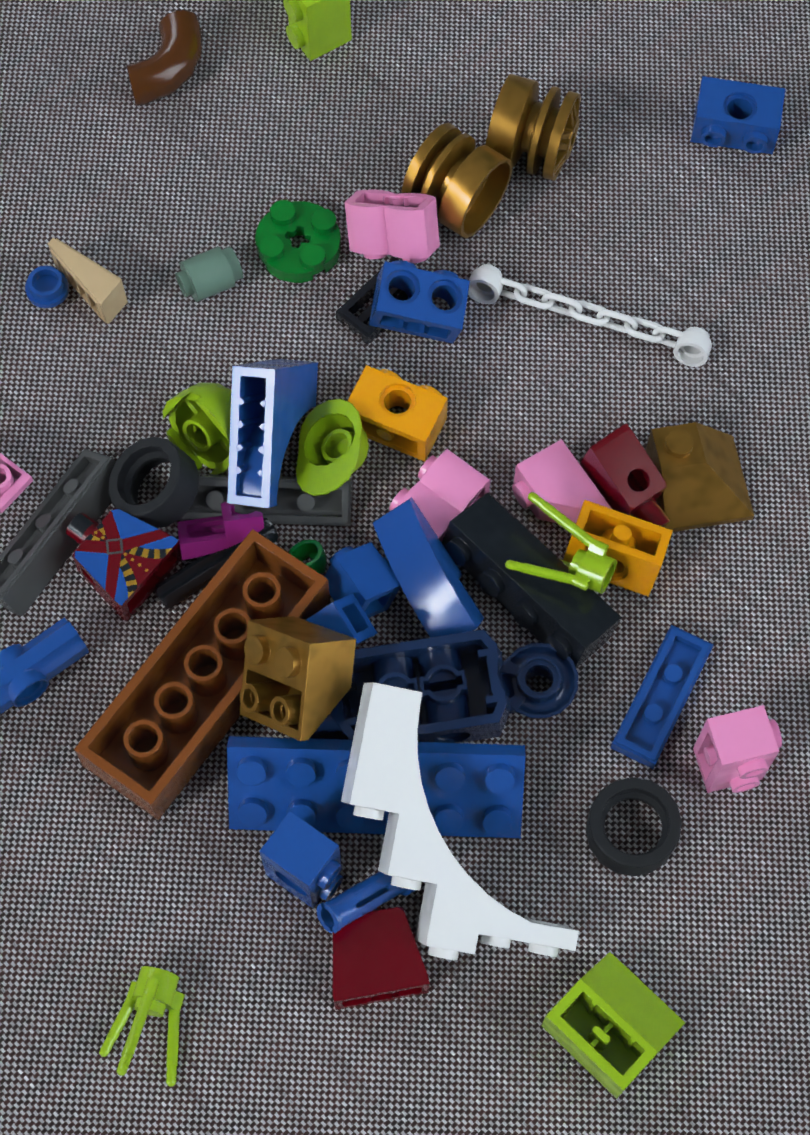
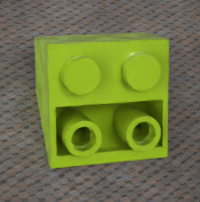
(612, 1024)

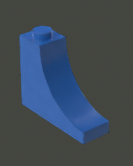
(265, 409)

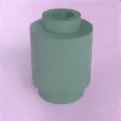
(209, 273)

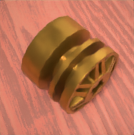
(534, 127)
(460, 176)

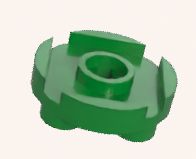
(298, 219)

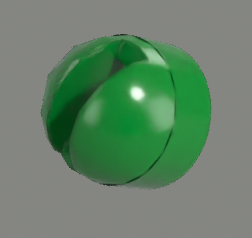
(314, 551)

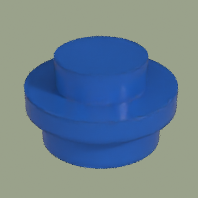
(46, 287)

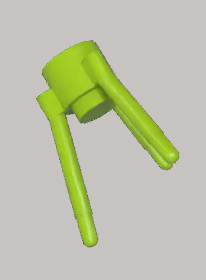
(587, 569)
(148, 996)

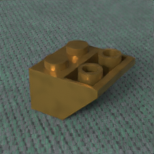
(294, 674)

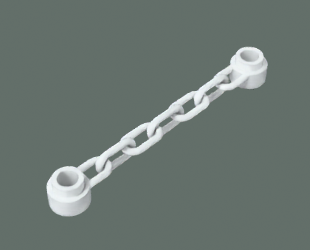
(690, 348)

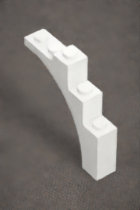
(387, 777)

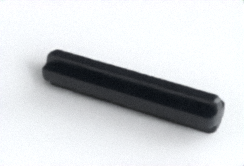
(200, 572)

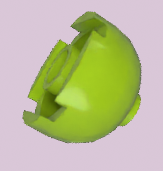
(202, 424)

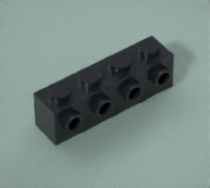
(554, 611)

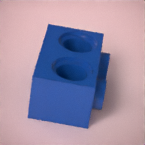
(418, 313)

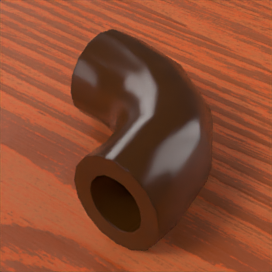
(172, 62)

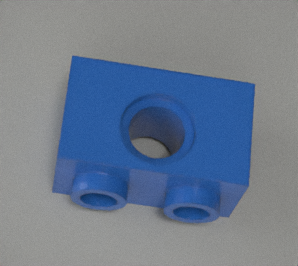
(737, 115)
(302, 860)

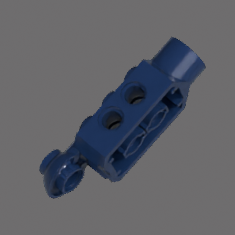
(462, 685)

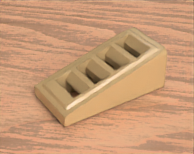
(94, 283)

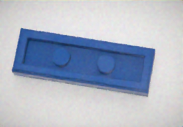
(661, 696)

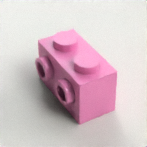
(737, 749)

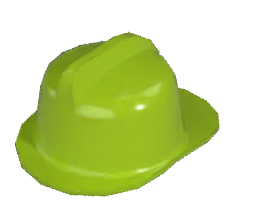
(330, 447)

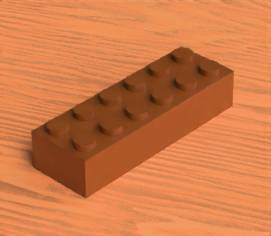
(193, 680)

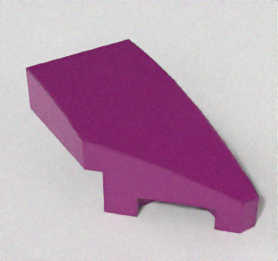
(216, 533)

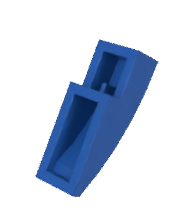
(426, 572)

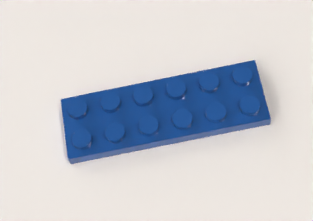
(466, 786)

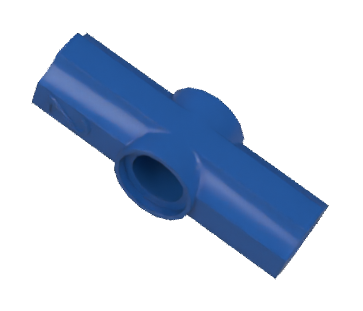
(28, 668)

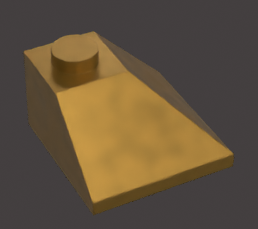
(700, 476)

